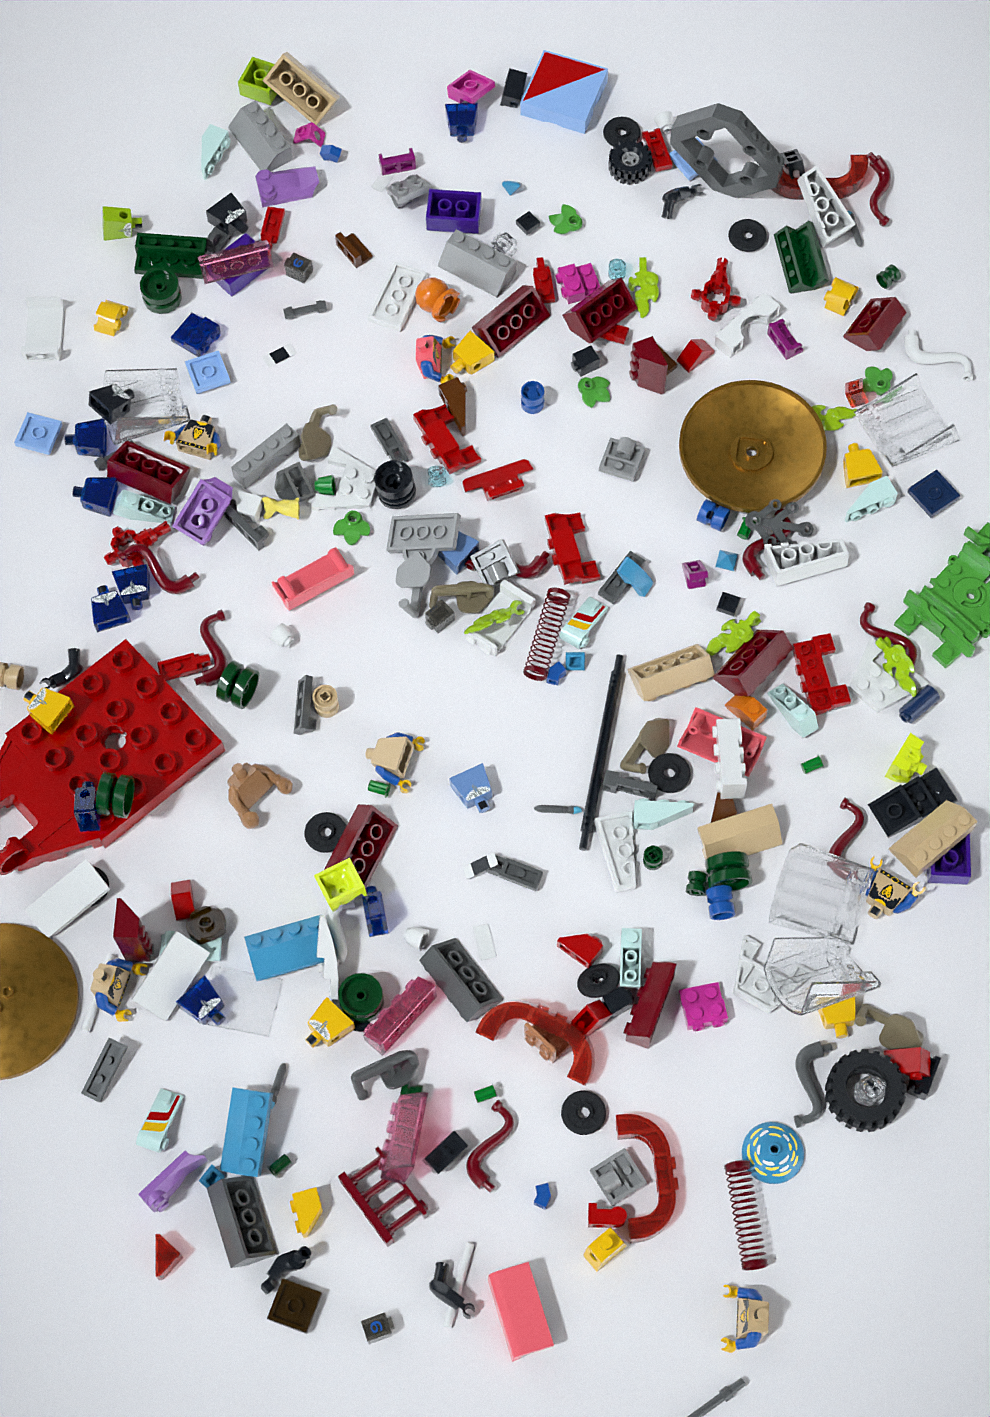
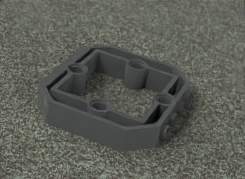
(703, 124)

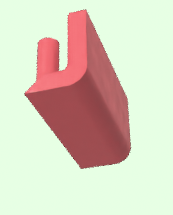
(313, 579)
(699, 739)
(520, 1310)

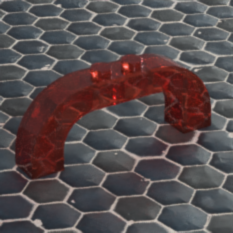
(842, 186)
(557, 1024)
(638, 1127)

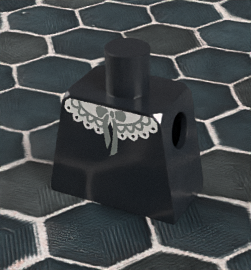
(228, 215)
(111, 402)

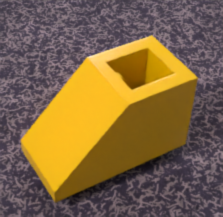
(308, 1210)

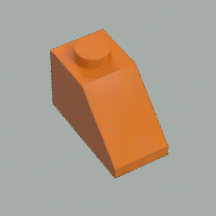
(748, 710)

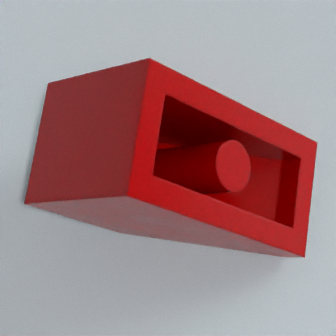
(581, 948)
(592, 1017)
(912, 1061)

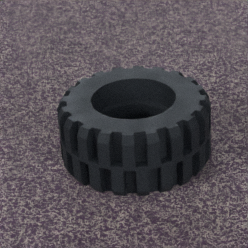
(856, 1115)

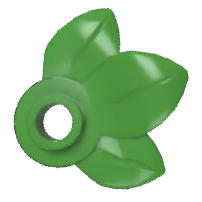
(563, 221)
(876, 378)
(596, 390)
(350, 529)

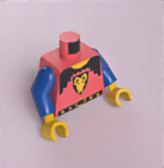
(430, 356)

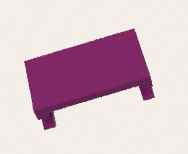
(397, 163)
(783, 339)

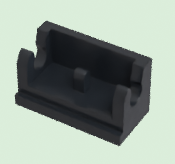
(513, 88)
(793, 162)
(921, 1088)
(445, 1152)

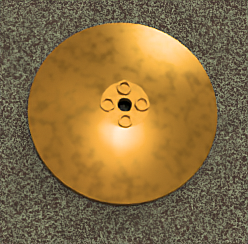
(758, 418)
(35, 999)

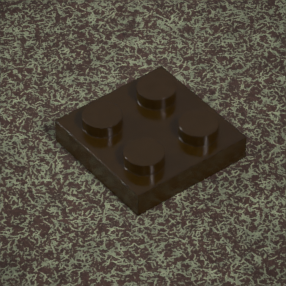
(294, 1306)

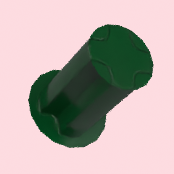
(279, 1165)

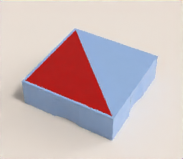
(564, 91)

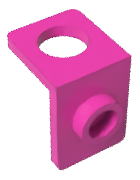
(307, 131)

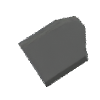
(293, 483)

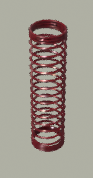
(558, 601)
(738, 1166)

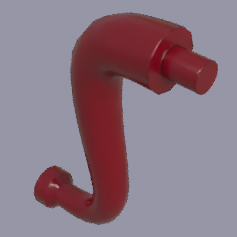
(884, 175)
(749, 555)
(526, 572)
(173, 587)
(895, 638)
(220, 661)
(844, 840)
(473, 1165)

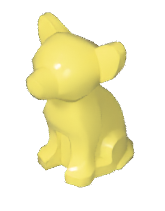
(285, 507)

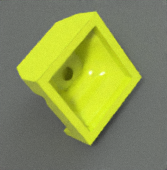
(907, 761)
(340, 884)

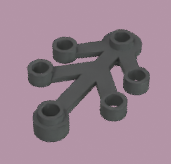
(776, 523)

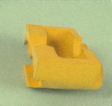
(840, 296)
(109, 317)

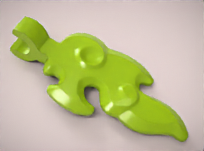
(649, 289)
(831, 419)
(498, 615)
(740, 634)
(897, 658)

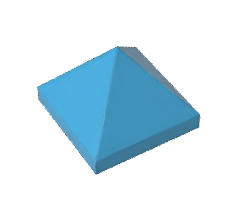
(511, 186)
(726, 560)
(575, 660)
(211, 1176)

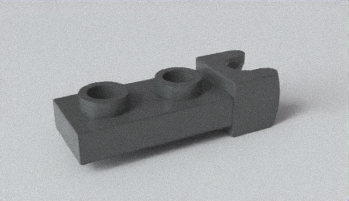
(613, 782)

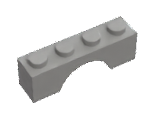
(251, 466)

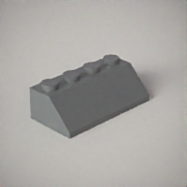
(460, 979)
(241, 1221)

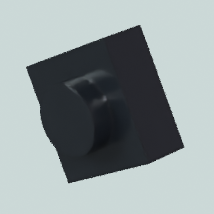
(528, 223)
(728, 603)

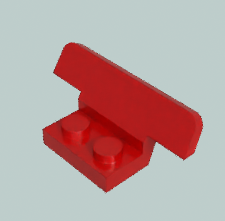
(499, 480)

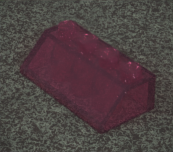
(235, 261)
(400, 1014)
(403, 1137)

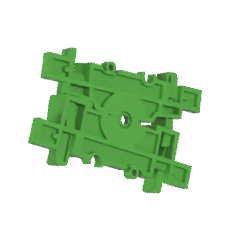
(947, 609)

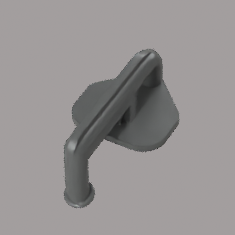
(394, 1071)

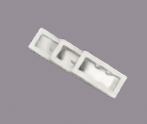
(326, 950)

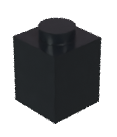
(585, 361)
(618, 1001)

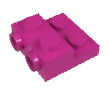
(469, 87)
(577, 281)
(703, 1006)

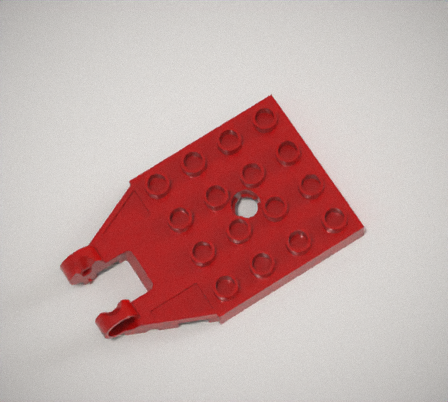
(42, 769)

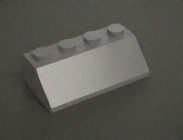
(260, 137)
(477, 263)

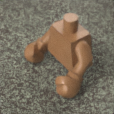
(249, 785)

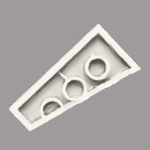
(824, 207)
(805, 559)
(730, 758)

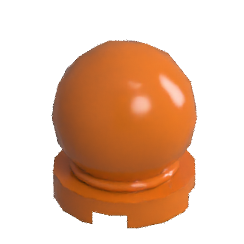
(436, 298)

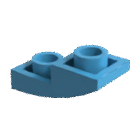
(633, 574)

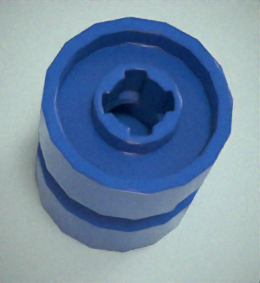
(532, 397)
(719, 517)
(720, 899)

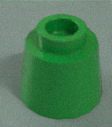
(325, 485)

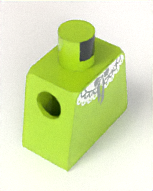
(118, 223)

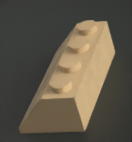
(301, 88)
(671, 672)
(933, 837)

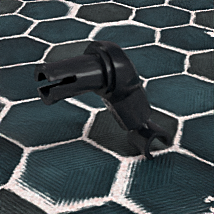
(674, 196)
(72, 671)
(285, 1263)
(445, 1293)

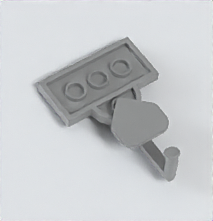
(420, 541)

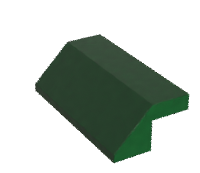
(170, 252)
(801, 258)

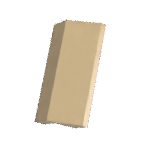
(743, 832)

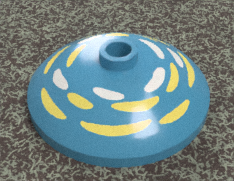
(770, 1166)

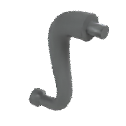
(802, 1063)

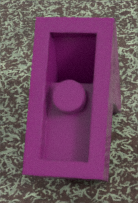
(695, 574)

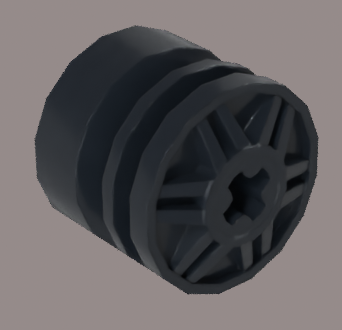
(395, 484)

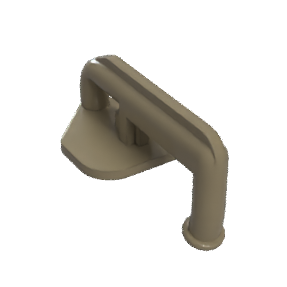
(314, 439)
(470, 595)
(652, 737)
(898, 1030)

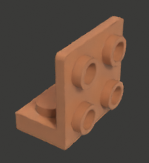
(550, 1045)

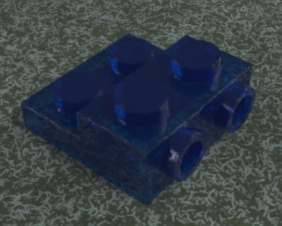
(196, 334)

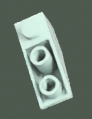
(214, 143)
(876, 495)
(142, 508)
(794, 710)
(654, 814)
(630, 957)

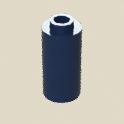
(919, 704)

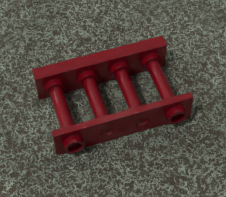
(374, 1215)

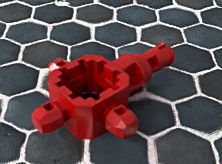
(718, 284)
(145, 537)

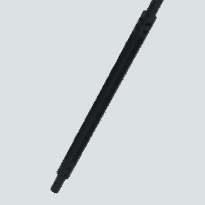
(601, 752)

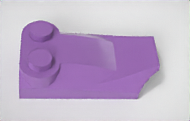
(286, 185)
(204, 509)
(159, 1190)

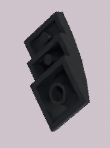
(911, 802)

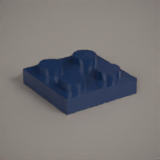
(933, 493)

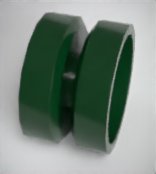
(160, 290)
(237, 684)
(115, 795)
(729, 870)
(359, 986)

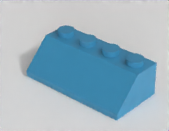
(284, 948)
(246, 1132)

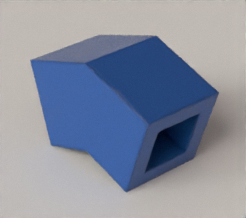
(330, 152)
(555, 673)
(543, 1196)

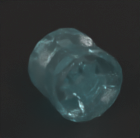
(615, 265)
(437, 476)

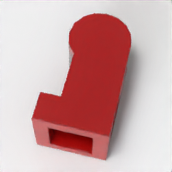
(606, 1218)

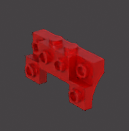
(441, 441)
(565, 550)
(813, 674)

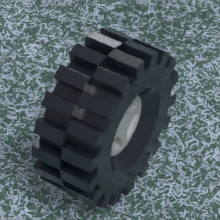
(631, 153)

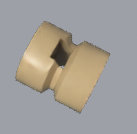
(11, 676)
(325, 701)

